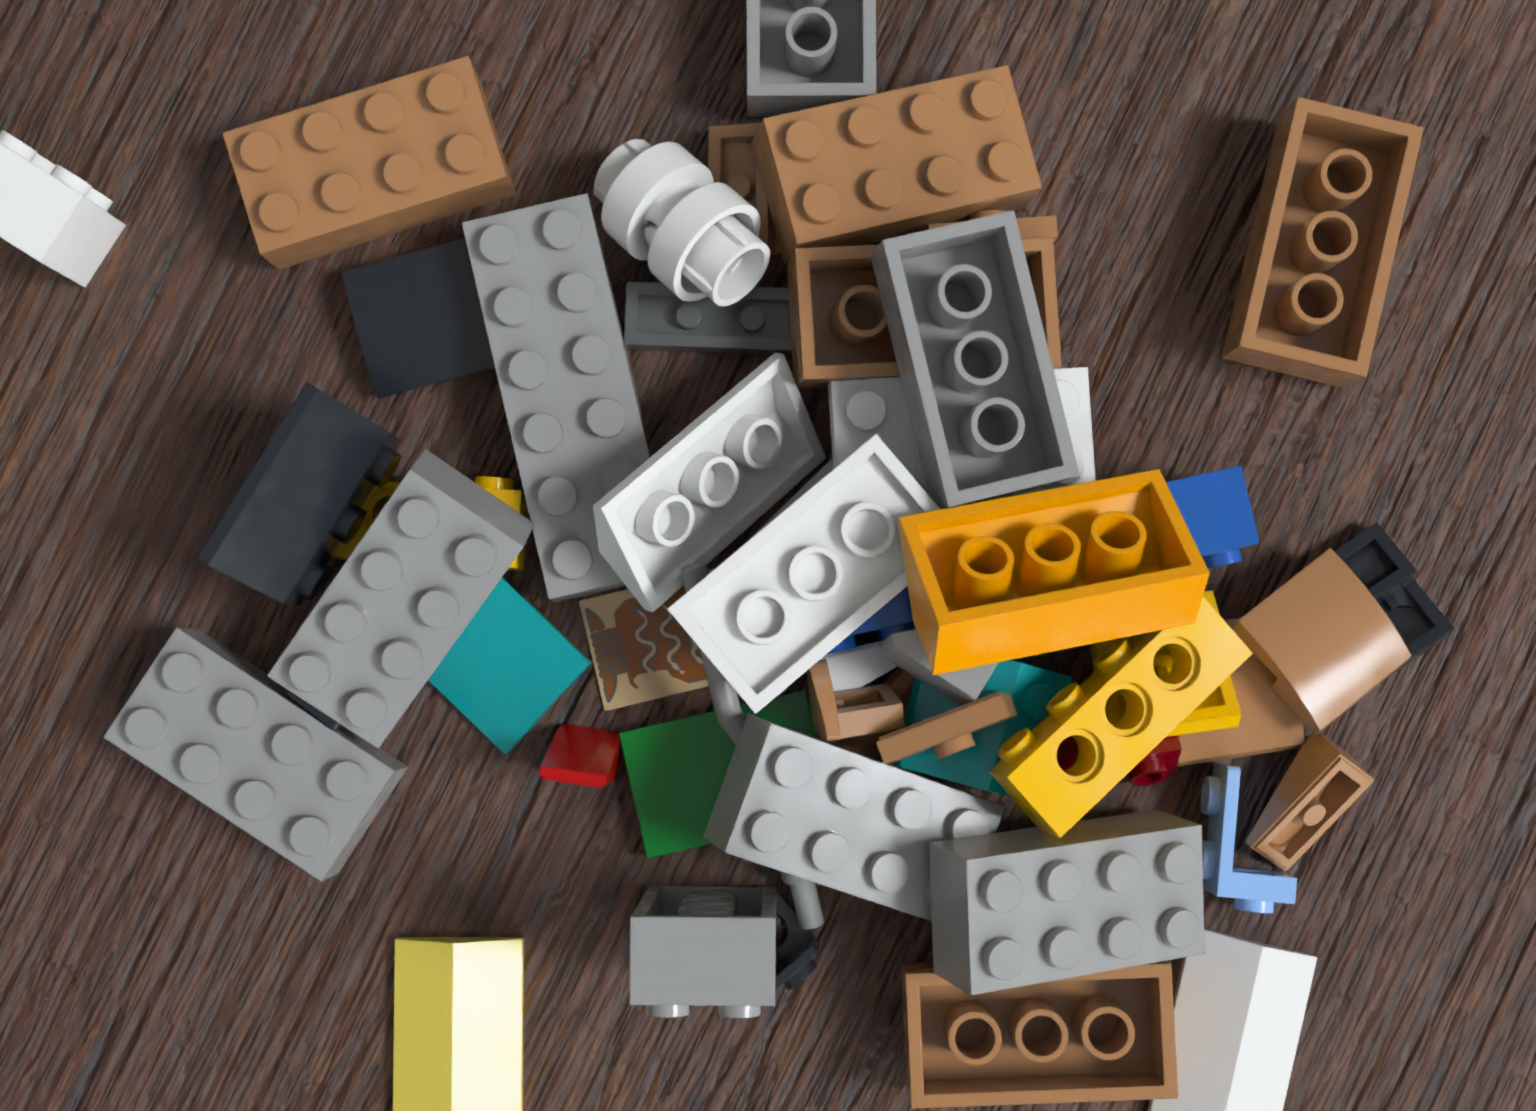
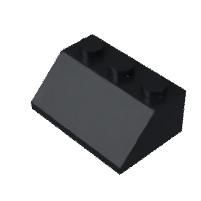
(302, 498)

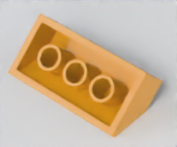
(1050, 571)

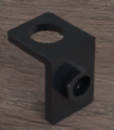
(797, 952)

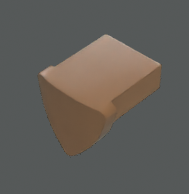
(851, 710)

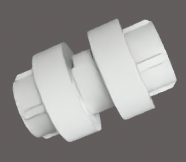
(685, 224)

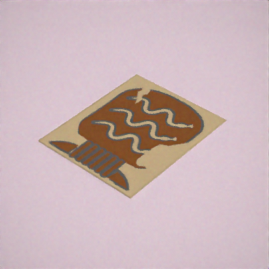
(639, 651)

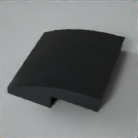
(418, 317)
(1392, 583)

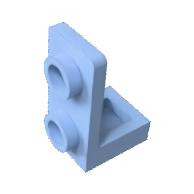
(1251, 888)

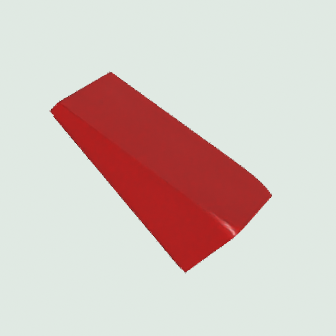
(582, 756)

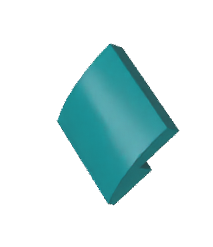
(508, 667)

